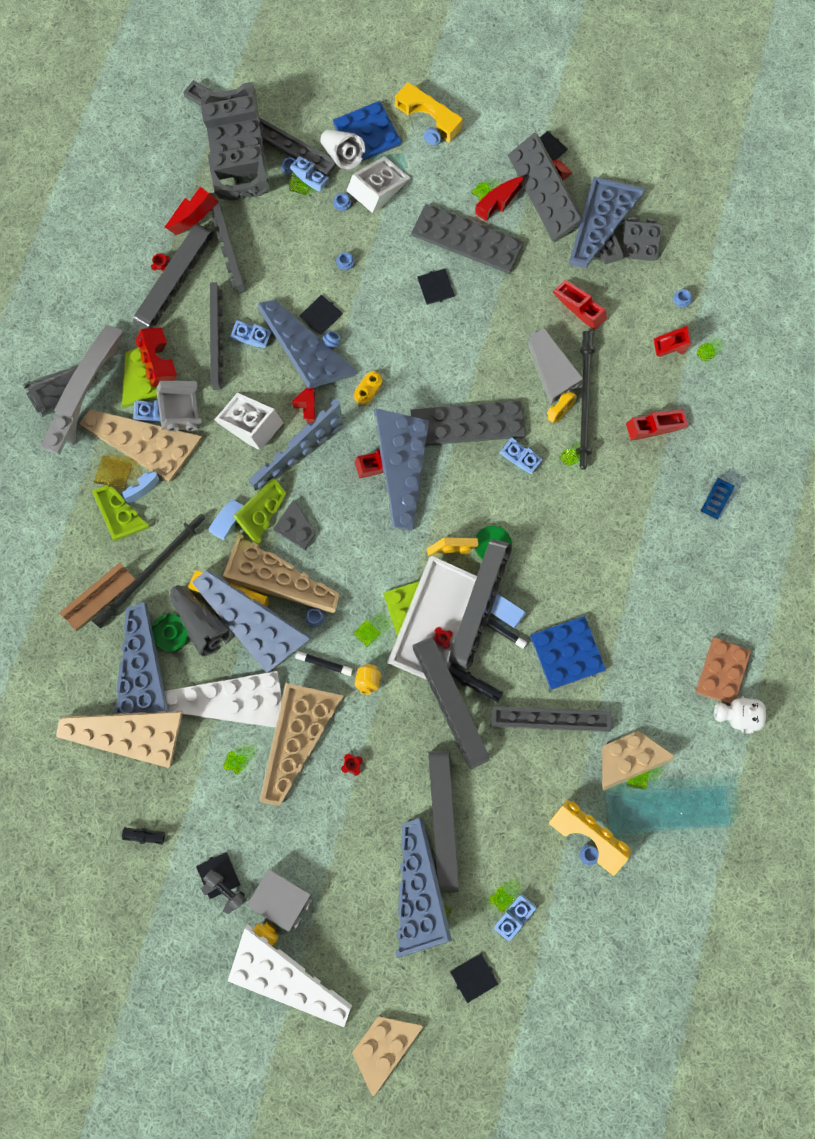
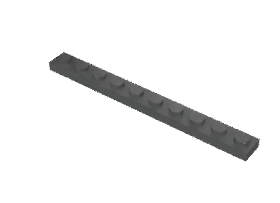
(276, 137)

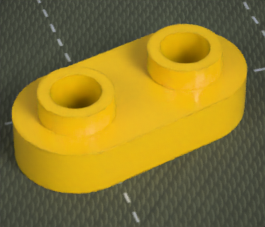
(368, 387)
(565, 402)

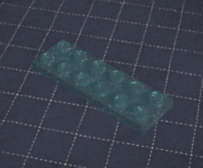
(667, 809)

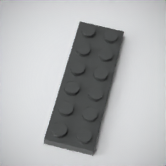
(545, 187)
(467, 238)
(472, 422)

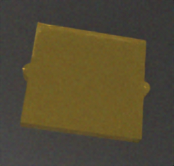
(113, 471)

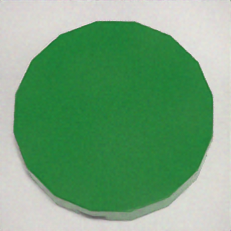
(488, 533)
(169, 633)

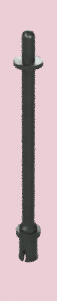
(587, 350)
(110, 610)

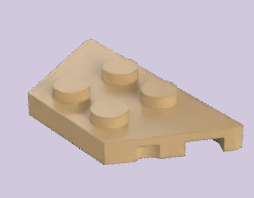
(630, 758)
(383, 1048)

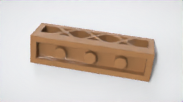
(95, 597)

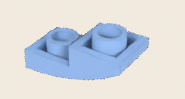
(305, 171)
(249, 334)
(146, 411)
(520, 456)
(147, 483)
(225, 522)
(507, 611)
(515, 917)

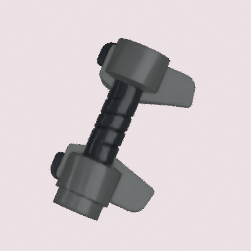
(214, 881)

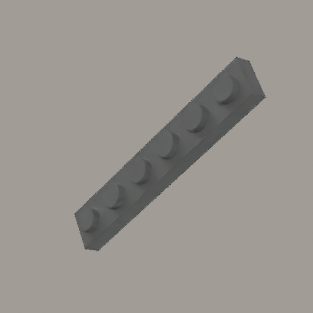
(227, 250)
(216, 343)
(551, 719)

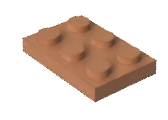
(723, 671)

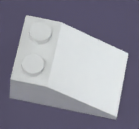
(376, 183)
(249, 420)

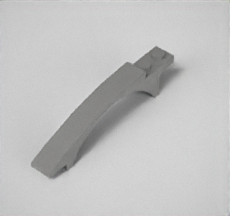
(68, 408)

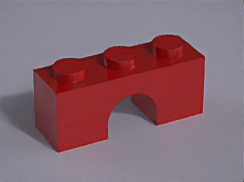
(157, 369)

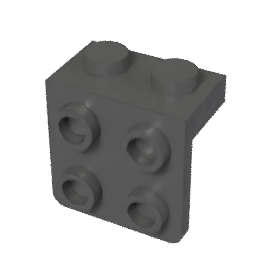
(641, 239)

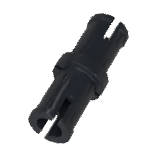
(143, 835)

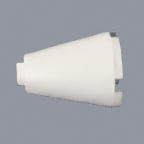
(343, 148)

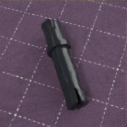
(478, 685)

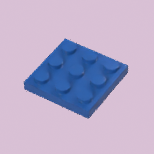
(372, 126)
(567, 652)

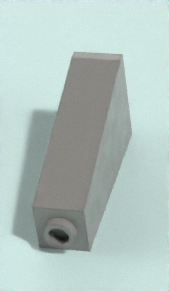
(553, 366)

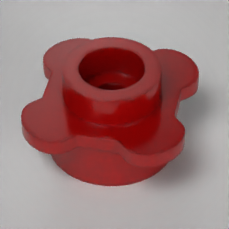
(160, 258)
(446, 634)
(352, 759)

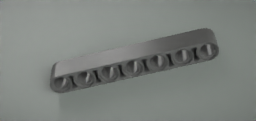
(172, 277)
(480, 604)
(451, 703)
(443, 821)

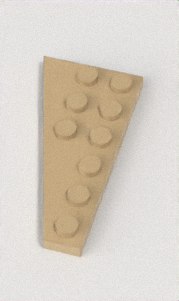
(143, 442)
(272, 575)
(297, 730)
(134, 735)

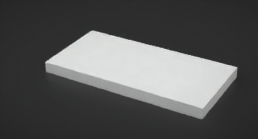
(436, 603)

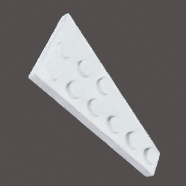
(241, 700)
(281, 978)

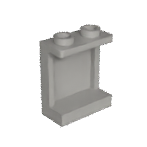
(178, 405)
(280, 900)

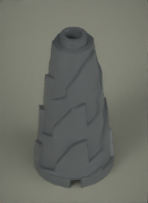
(47, 390)
(203, 626)

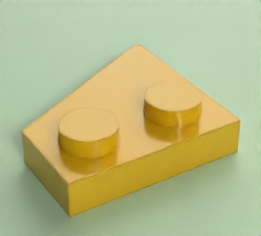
(453, 545)

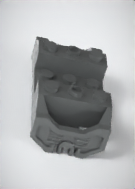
(235, 141)

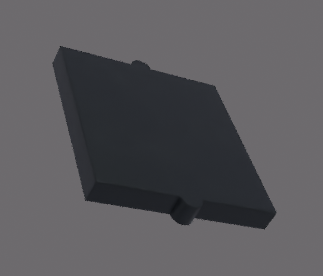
(553, 145)
(435, 286)
(321, 314)
(224, 865)
(474, 978)

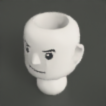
(743, 714)

